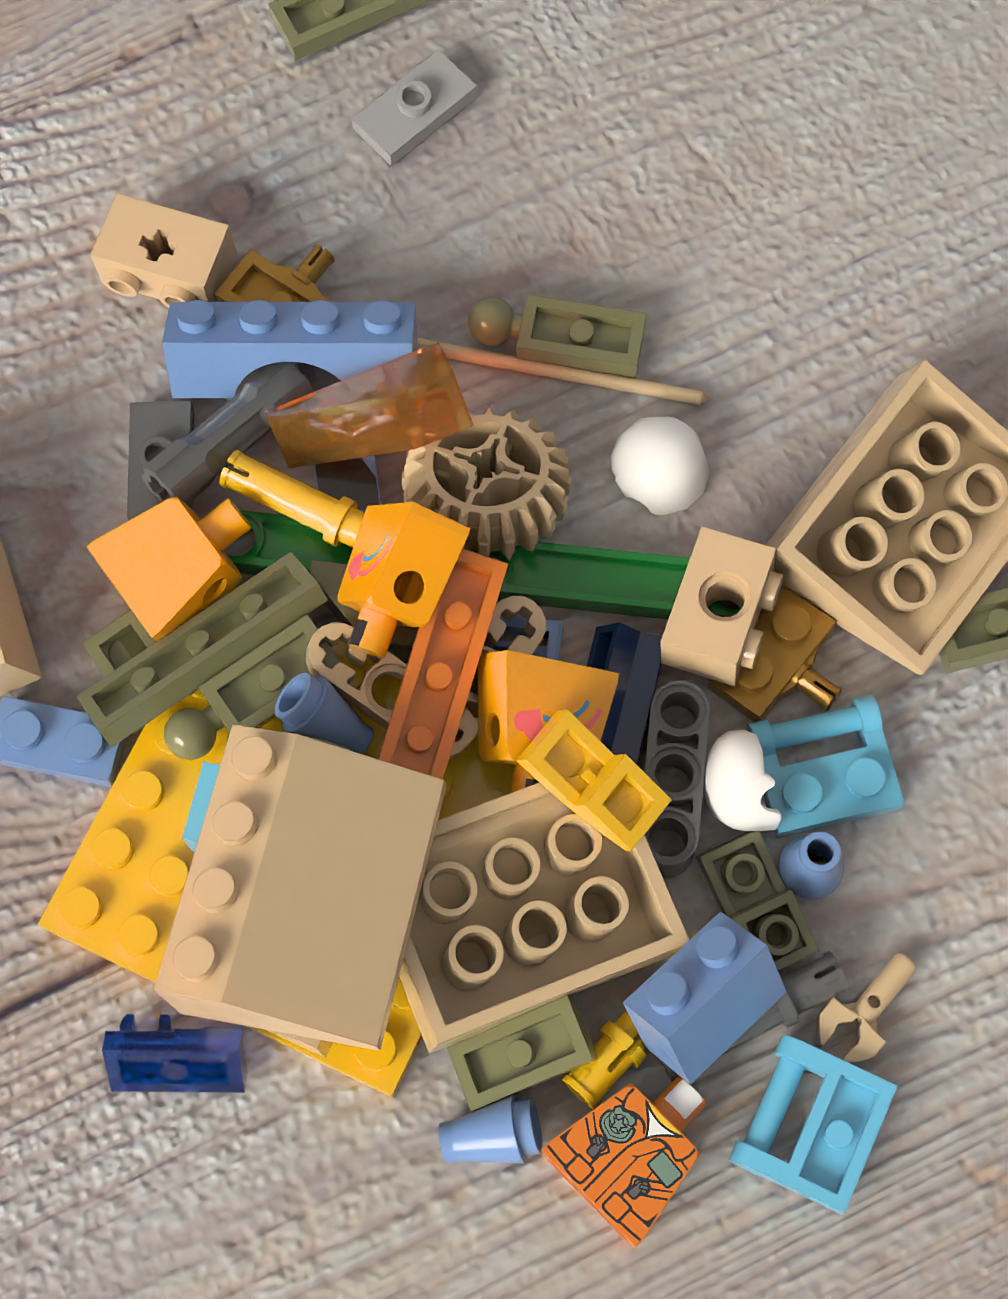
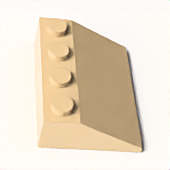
(904, 520)
(301, 889)
(526, 911)

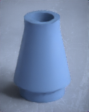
(317, 710)
(803, 875)
(496, 1133)

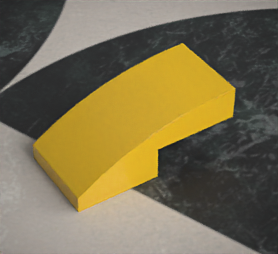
(593, 781)

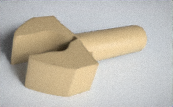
(866, 1010)

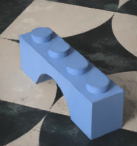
(220, 343)

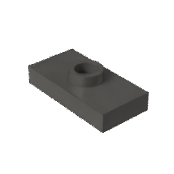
(152, 430)

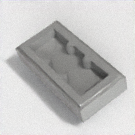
(414, 107)

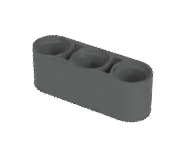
(681, 750)

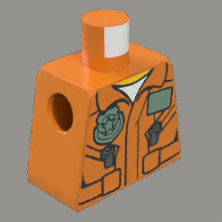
(630, 1155)

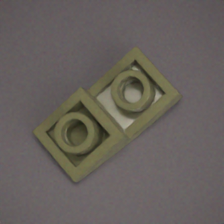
(756, 898)

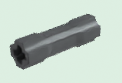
(195, 460)

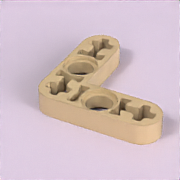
(363, 700)

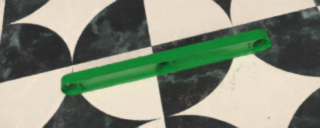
(549, 575)

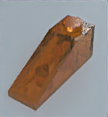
(373, 412)

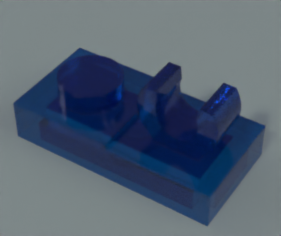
(174, 1059)

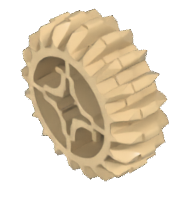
(495, 479)

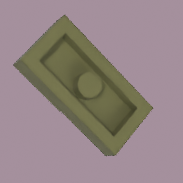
(522, 1052)

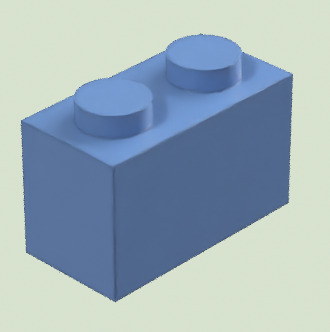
(705, 997)

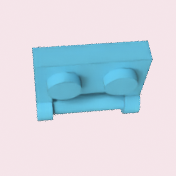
(832, 786)
(834, 1134)

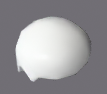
(660, 464)
(737, 783)

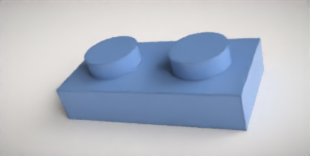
(56, 742)

